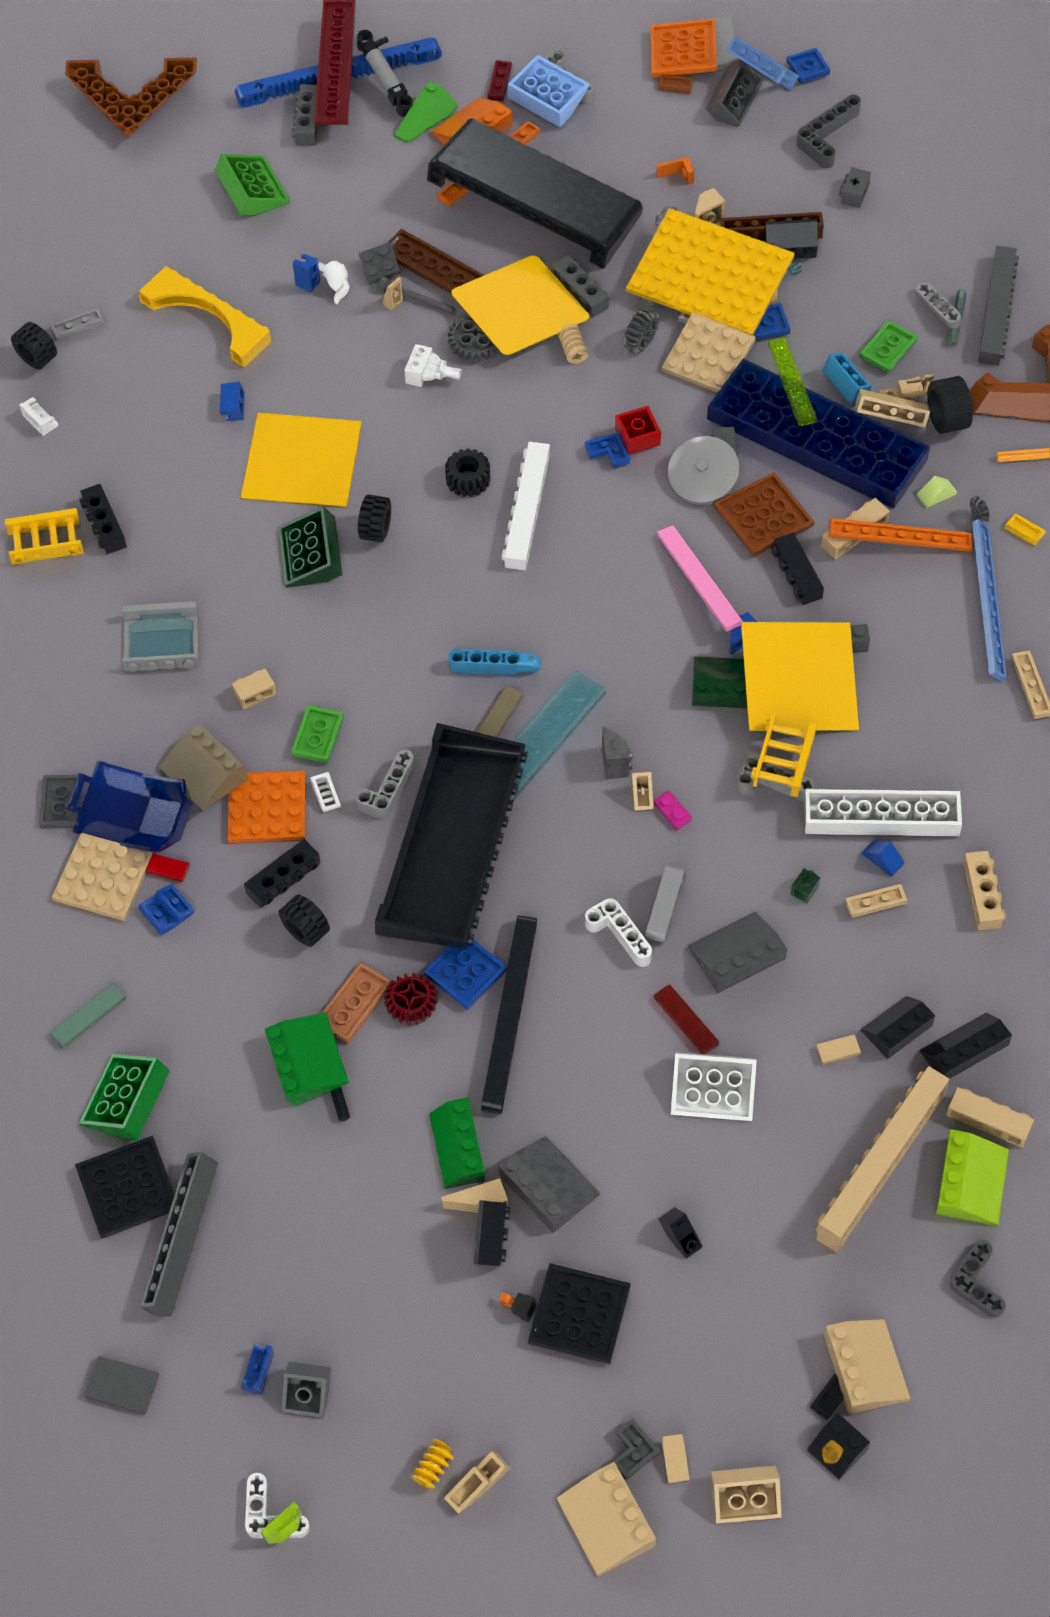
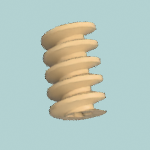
(573, 344)

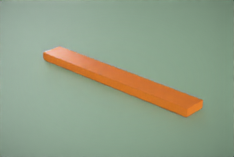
(454, 191)
(900, 535)

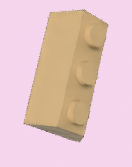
(746, 1494)

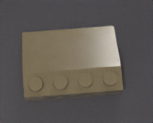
(205, 767)

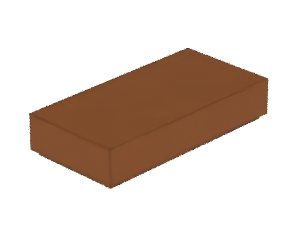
(675, 84)

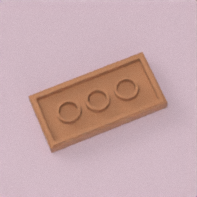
(355, 1002)

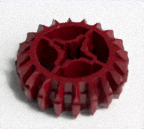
(425, 1002)

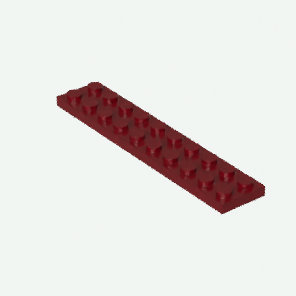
(335, 62)

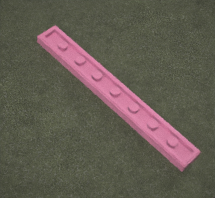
(699, 578)

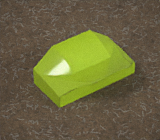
(283, 1525)

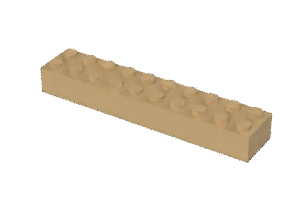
(881, 1159)

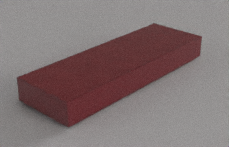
(499, 80)

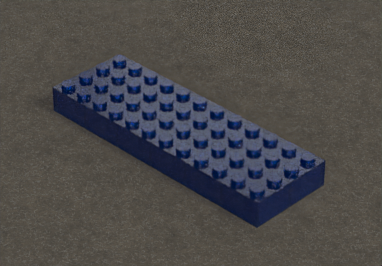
(838, 445)

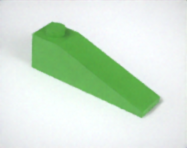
(427, 110)

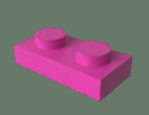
(672, 810)

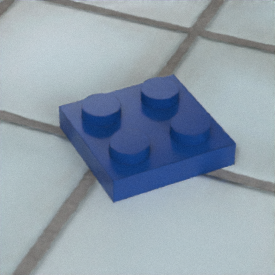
(808, 65)

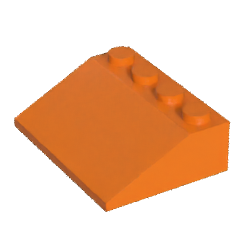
(483, 110)

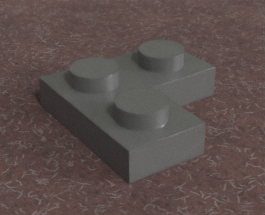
(639, 1452)

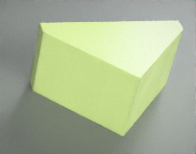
(936, 491)

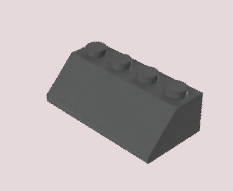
(734, 93)

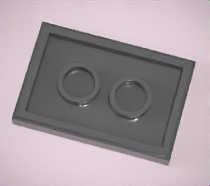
(55, 796)
(121, 1385)

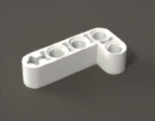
(623, 933)

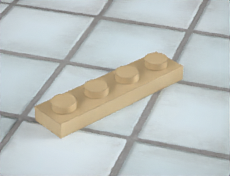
(1031, 684)

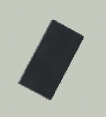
(828, 1399)

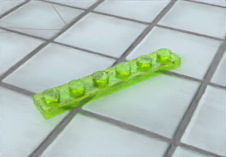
(792, 381)

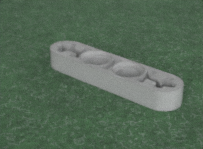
(936, 306)

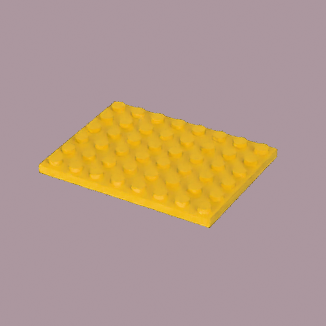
(710, 271)

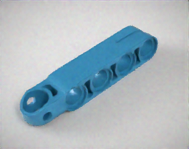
(485, 658)

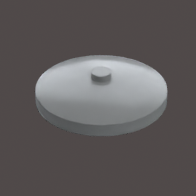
(703, 470)

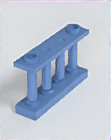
(762, 63)

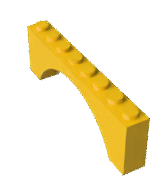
(172, 289)

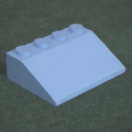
(547, 90)

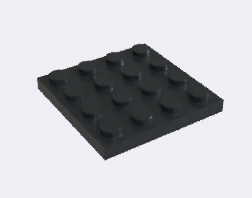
(126, 1186)
(579, 1313)

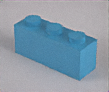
(845, 376)

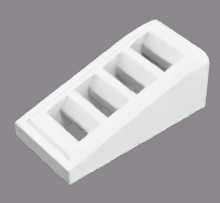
(325, 777)

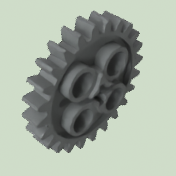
(469, 340)

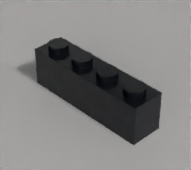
(797, 569)

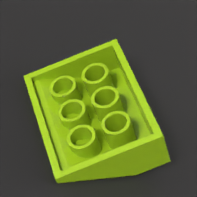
(972, 1178)

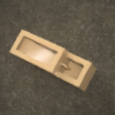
(477, 1482)

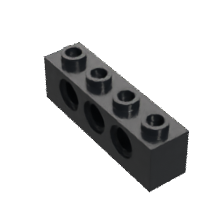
(103, 519)
(270, 875)

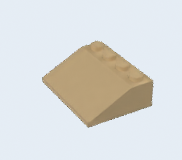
(865, 1365)
(606, 1519)

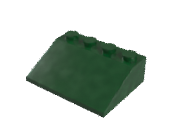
(310, 549)
(719, 682)

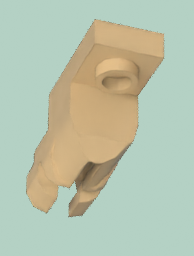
(910, 388)

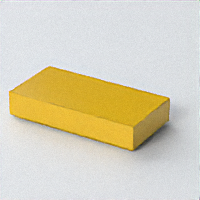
(1025, 529)

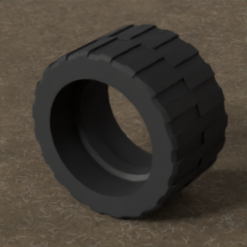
(950, 404)

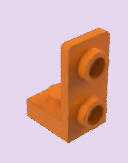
(676, 166)

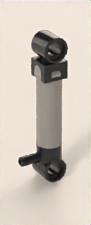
(396, 91)

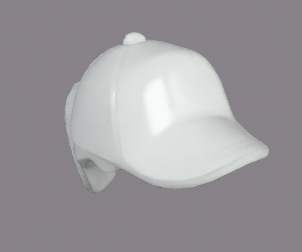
(336, 277)

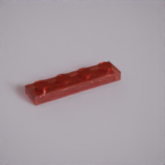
(686, 1019)

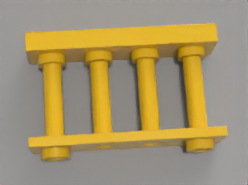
(44, 521)
(798, 766)

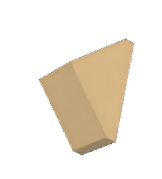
(642, 790)

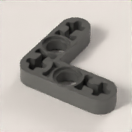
(969, 1276)

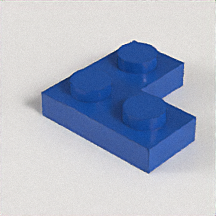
(611, 446)

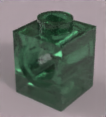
(804, 892)

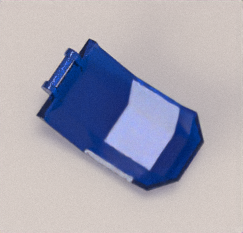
(131, 807)

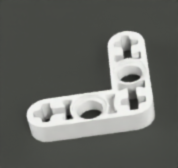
(261, 1515)

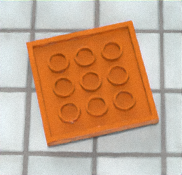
(683, 47)
(268, 808)

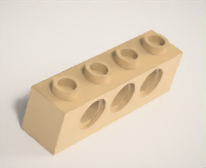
(985, 918)

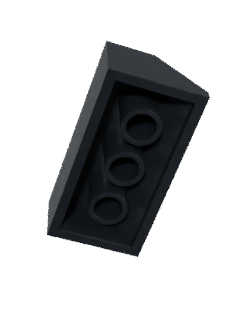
(967, 1045)

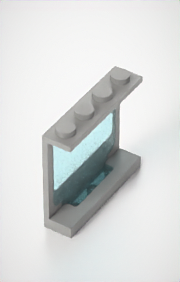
(160, 636)

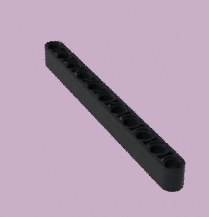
(509, 1015)

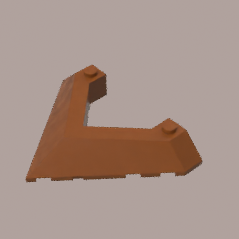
(132, 111)
(1016, 399)

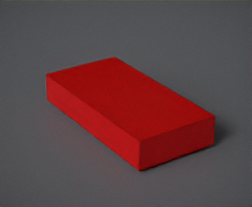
(167, 867)

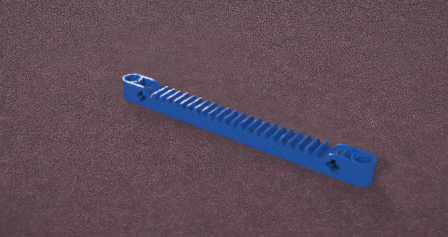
(249, 94)

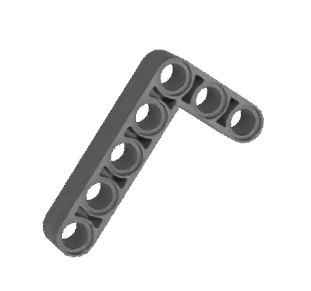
(811, 136)

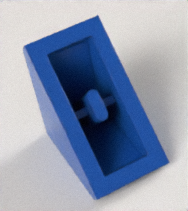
(884, 856)

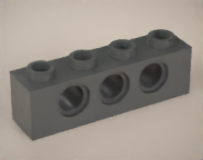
(304, 122)
(580, 285)

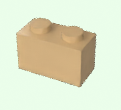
(254, 688)

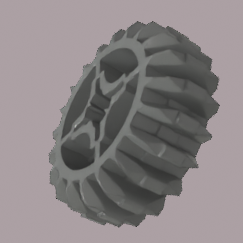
(641, 330)

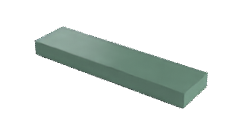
(88, 1015)

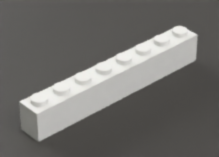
(527, 505)

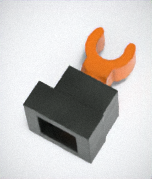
(521, 1306)

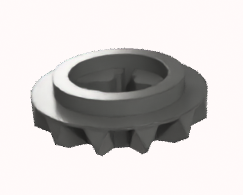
(979, 509)

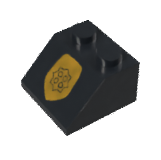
(838, 1446)

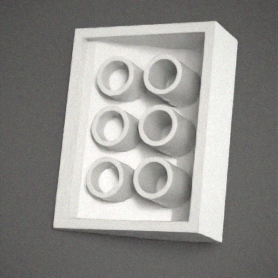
(713, 1086)

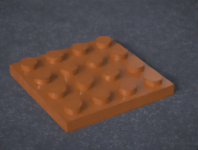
(763, 513)

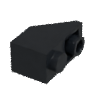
(680, 1232)

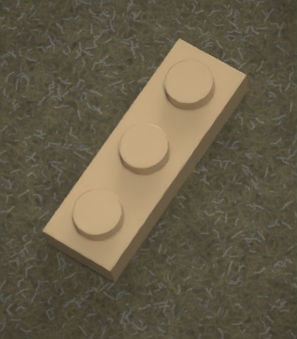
(876, 901)

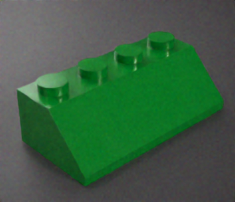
(457, 1143)

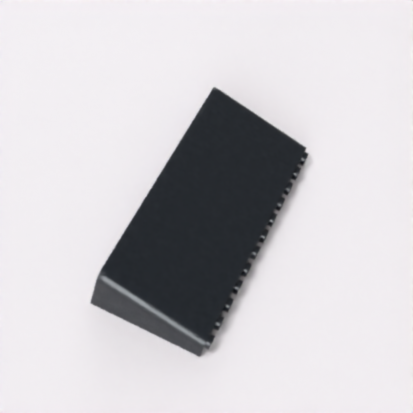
(537, 188)
(452, 838)

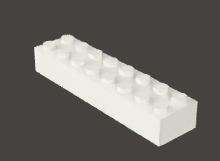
(882, 812)

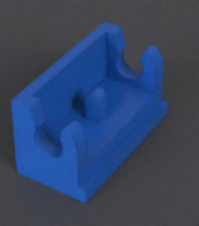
(306, 273)
(232, 400)
(257, 1369)

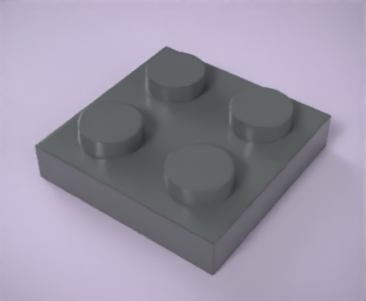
(379, 263)

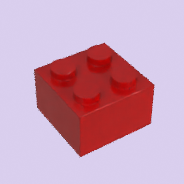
(638, 430)

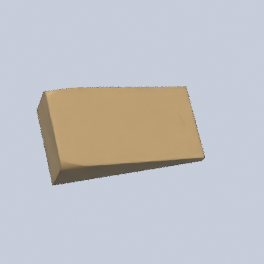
(393, 294)
(675, 1458)

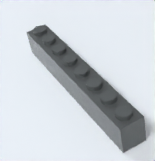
(997, 305)
(179, 1235)

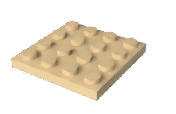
(707, 352)
(102, 877)

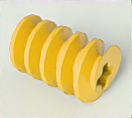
(432, 1464)

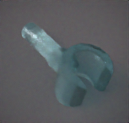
(794, 269)

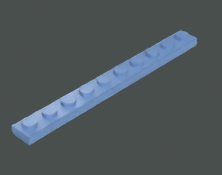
(989, 600)

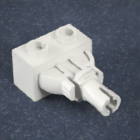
(427, 366)

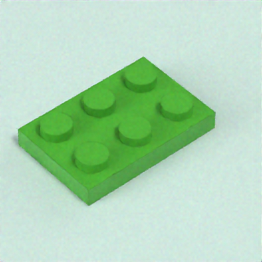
(888, 346)
(317, 734)

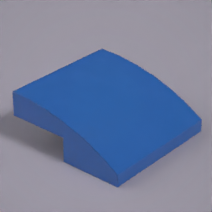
(166, 909)

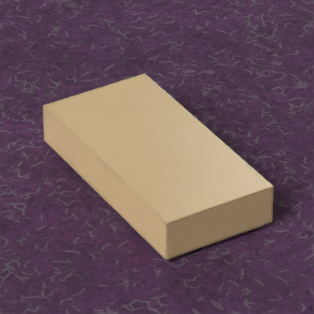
(838, 1049)

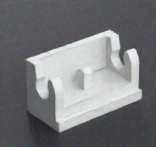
(37, 416)

